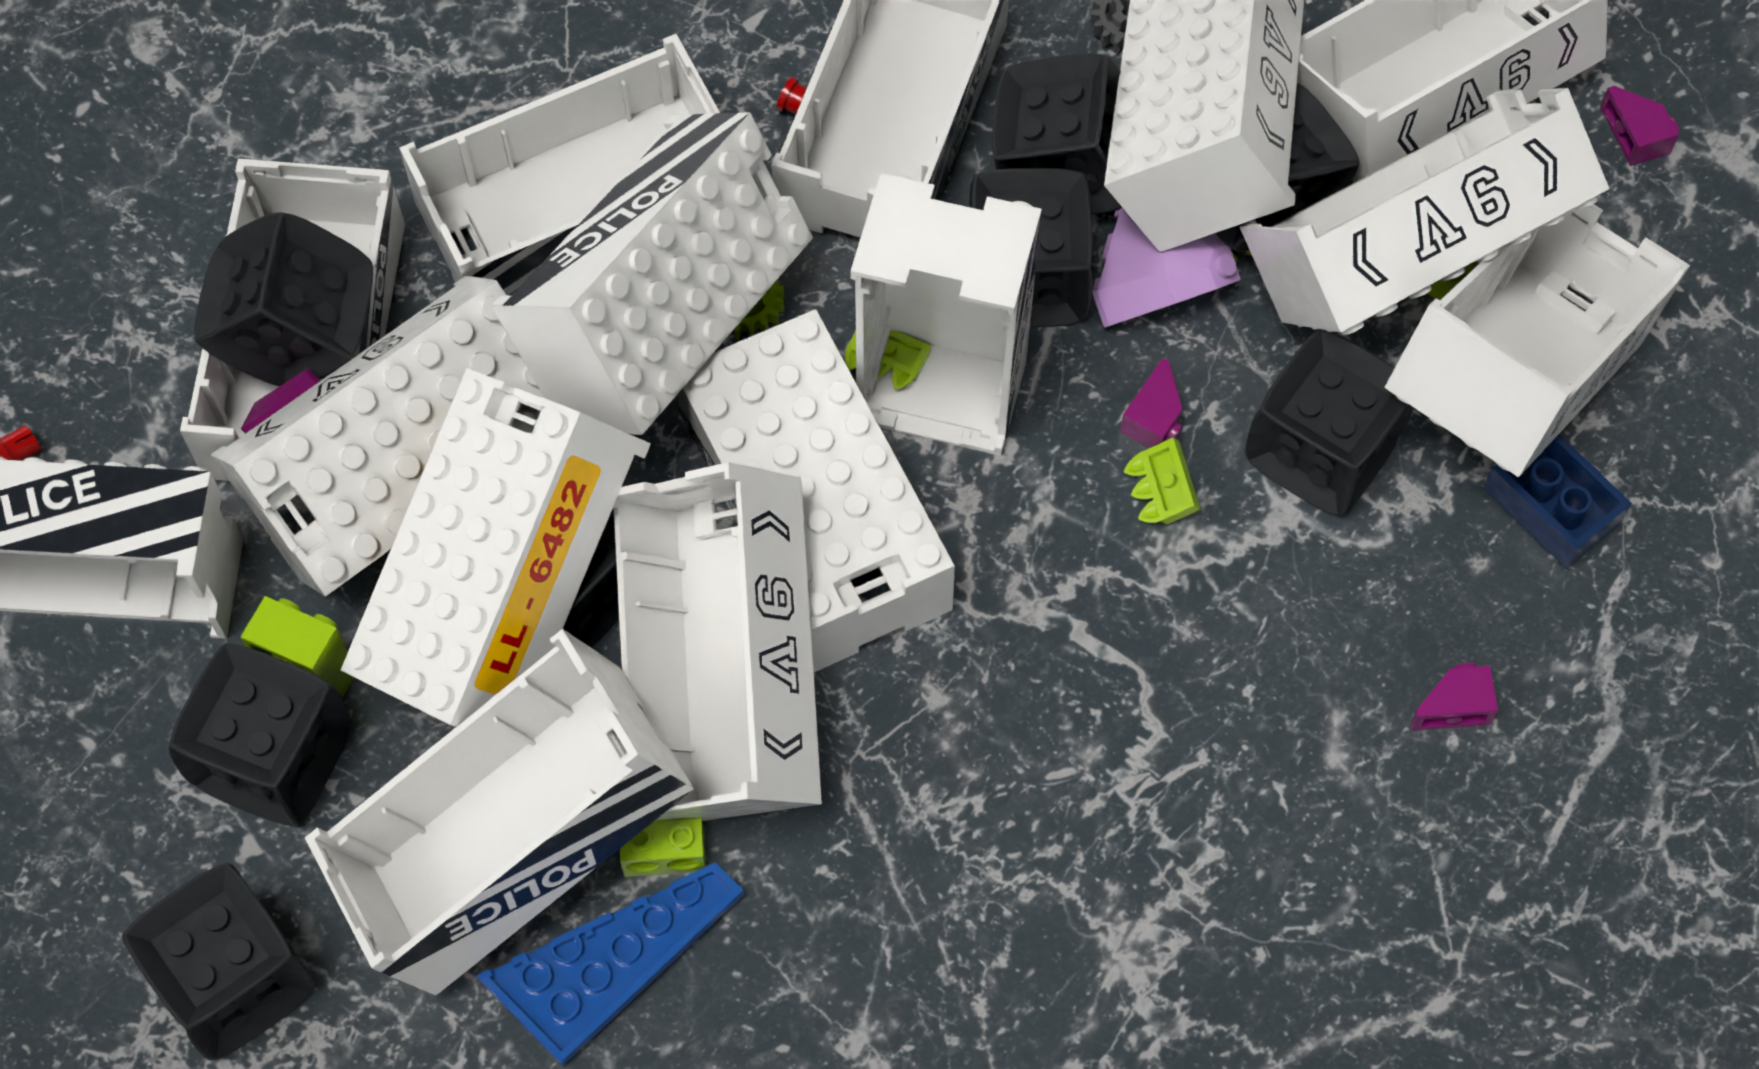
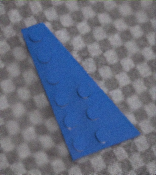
(597, 969)

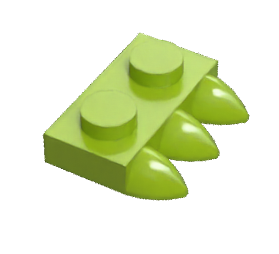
(902, 356)
(1165, 482)

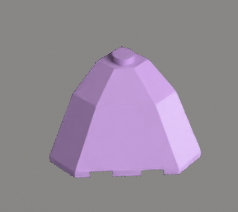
(1144, 280)

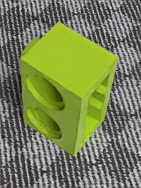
(665, 848)

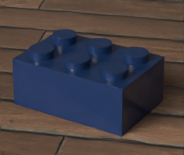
(1560, 501)

